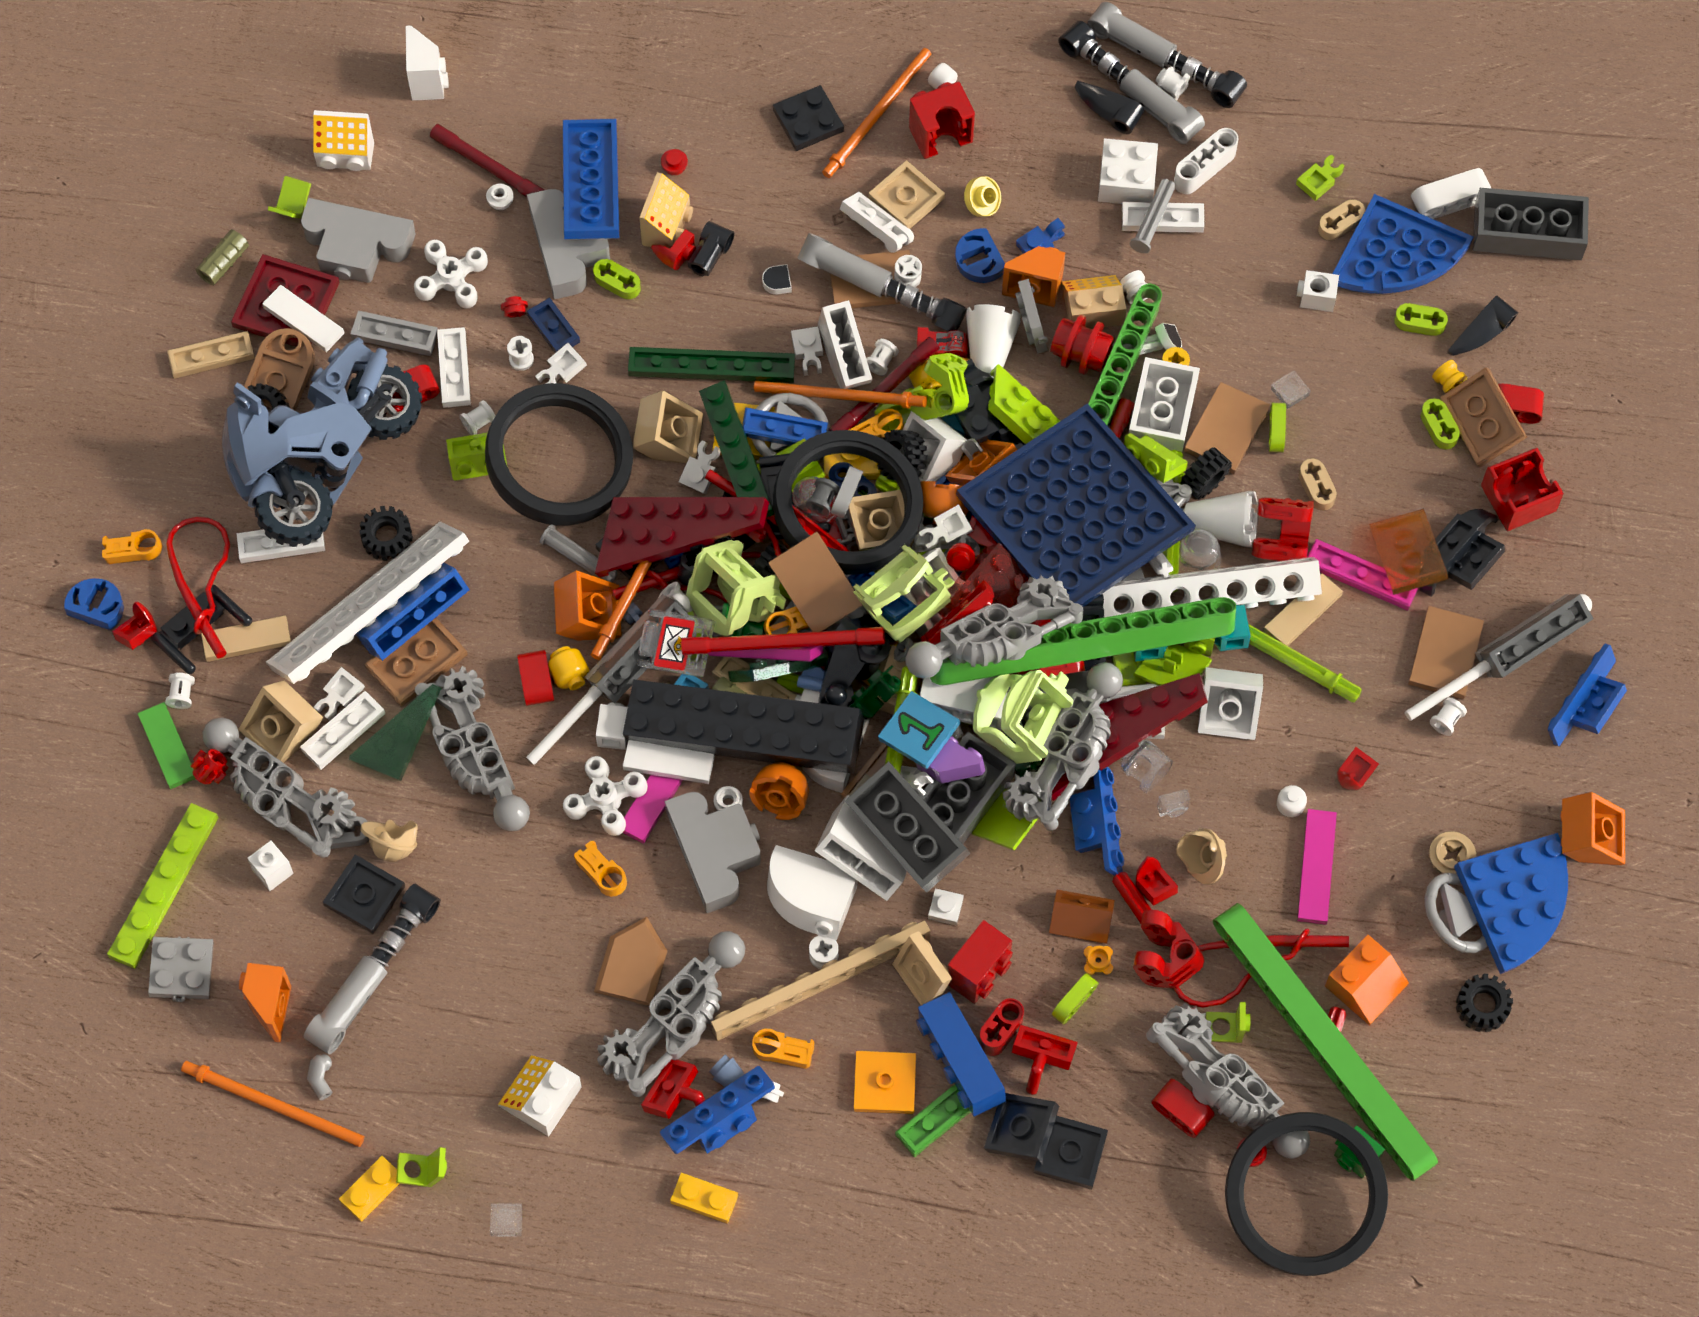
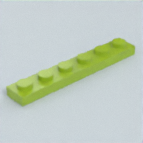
(162, 886)

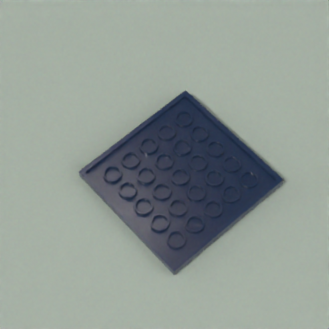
(1076, 507)

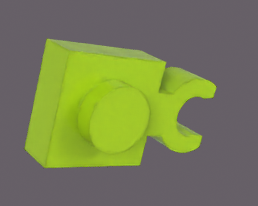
(1319, 180)

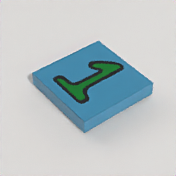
(919, 730)

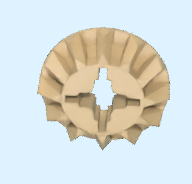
(1453, 841)

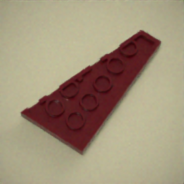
(666, 526)
(1144, 715)

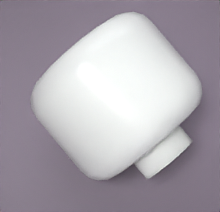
(941, 74)
(1291, 801)

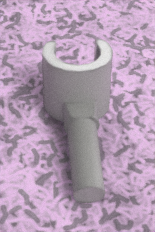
(970, 447)

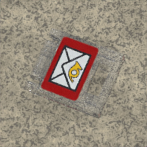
(663, 642)

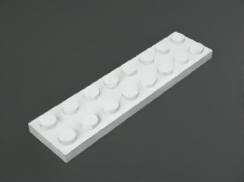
(367, 602)

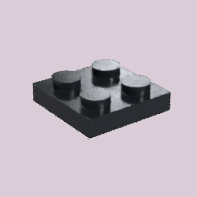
(808, 118)
(364, 894)
(1022, 1127)
(1073, 1152)

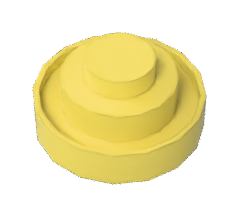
(982, 196)

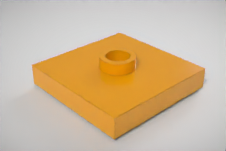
(884, 1082)

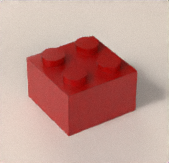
(980, 962)

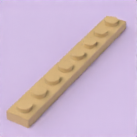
(812, 984)

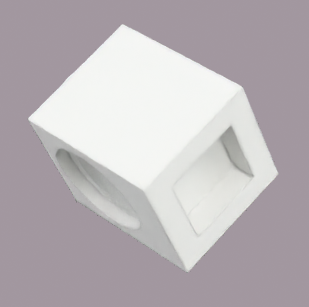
(1324, 282)
(611, 726)
(270, 865)

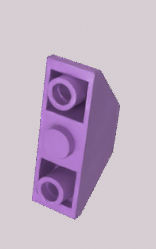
(955, 763)

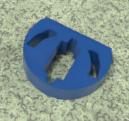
(973, 244)
(109, 611)

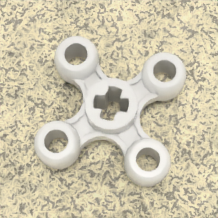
(450, 274)
(605, 795)

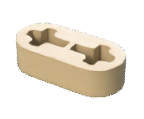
(1339, 216)
(1322, 481)

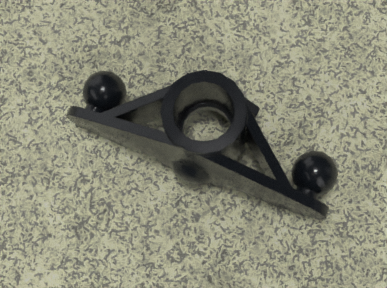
(850, 663)

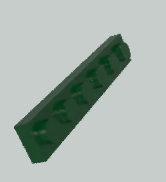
(711, 364)
(733, 443)

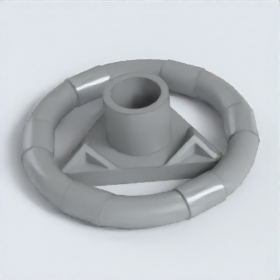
(779, 400)
(1455, 917)

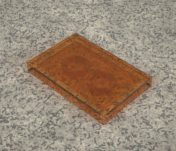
(1408, 551)

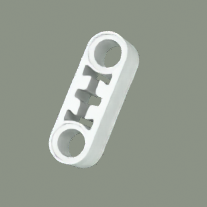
(1200, 164)
(1449, 193)

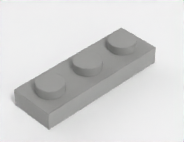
(394, 333)

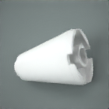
(990, 335)
(1226, 517)

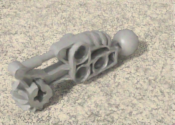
(998, 630)
(469, 762)
(261, 787)
(1032, 794)
(687, 1010)
(1222, 1078)

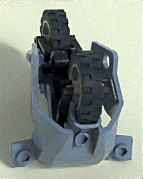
(289, 455)

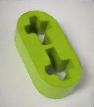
(615, 281)
(1420, 319)
(1444, 421)
(1277, 427)
(1075, 999)

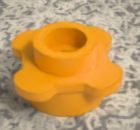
(1092, 953)

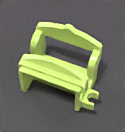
(896, 580)
(738, 584)
(1022, 693)

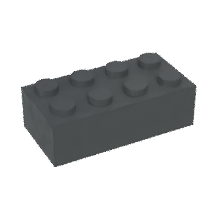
(1530, 223)
(966, 801)
(907, 827)

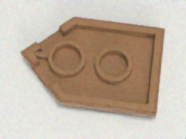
(632, 964)

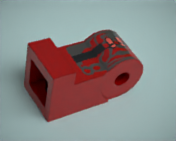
(949, 342)

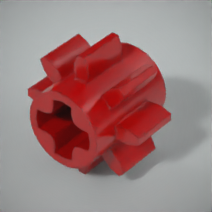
(209, 766)

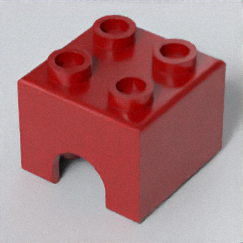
(941, 113)
(1521, 490)

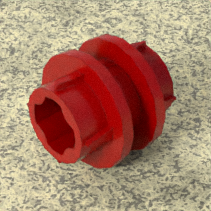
(1082, 344)

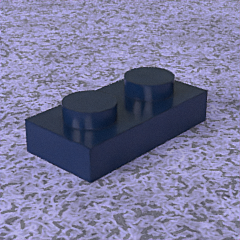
(552, 325)

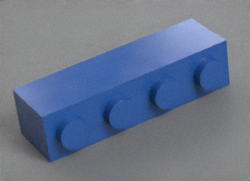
(413, 612)
(961, 1054)

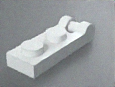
(877, 222)

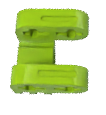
(949, 371)

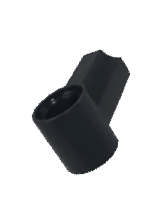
(712, 243)

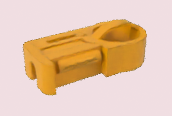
(874, 424)
(127, 548)
(794, 620)
(598, 867)
(789, 1050)

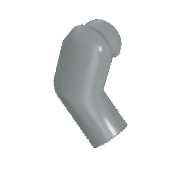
(316, 1073)

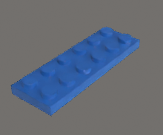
(590, 179)

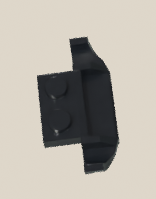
(976, 418)
(1467, 549)

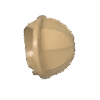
(390, 840)
(1203, 855)

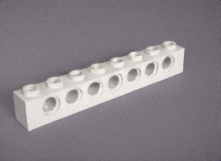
(1304, 569)

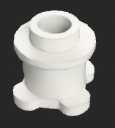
(1172, 82)

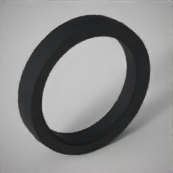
(574, 398)
(863, 445)
(1376, 1184)

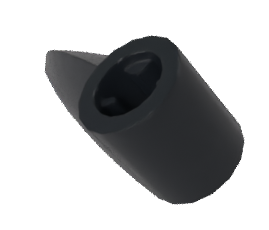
(1117, 109)
(1488, 324)

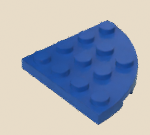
(1398, 250)
(1517, 897)

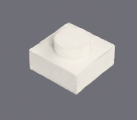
(945, 907)

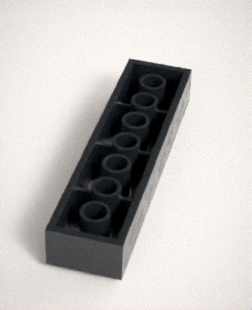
(745, 726)

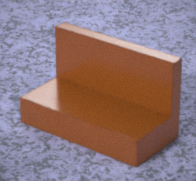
(1081, 916)

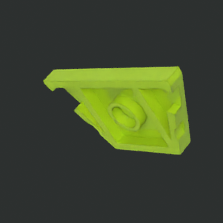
(1018, 407)

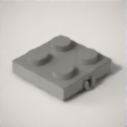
(1030, 316)
(181, 968)

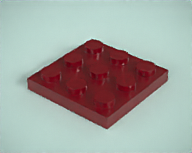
(306, 283)

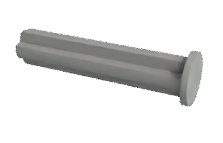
(1153, 217)
(573, 551)

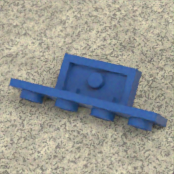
(1591, 699)
(1096, 821)
(720, 1115)

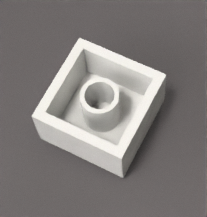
(1127, 171)

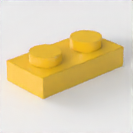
(370, 1189)
(704, 1198)

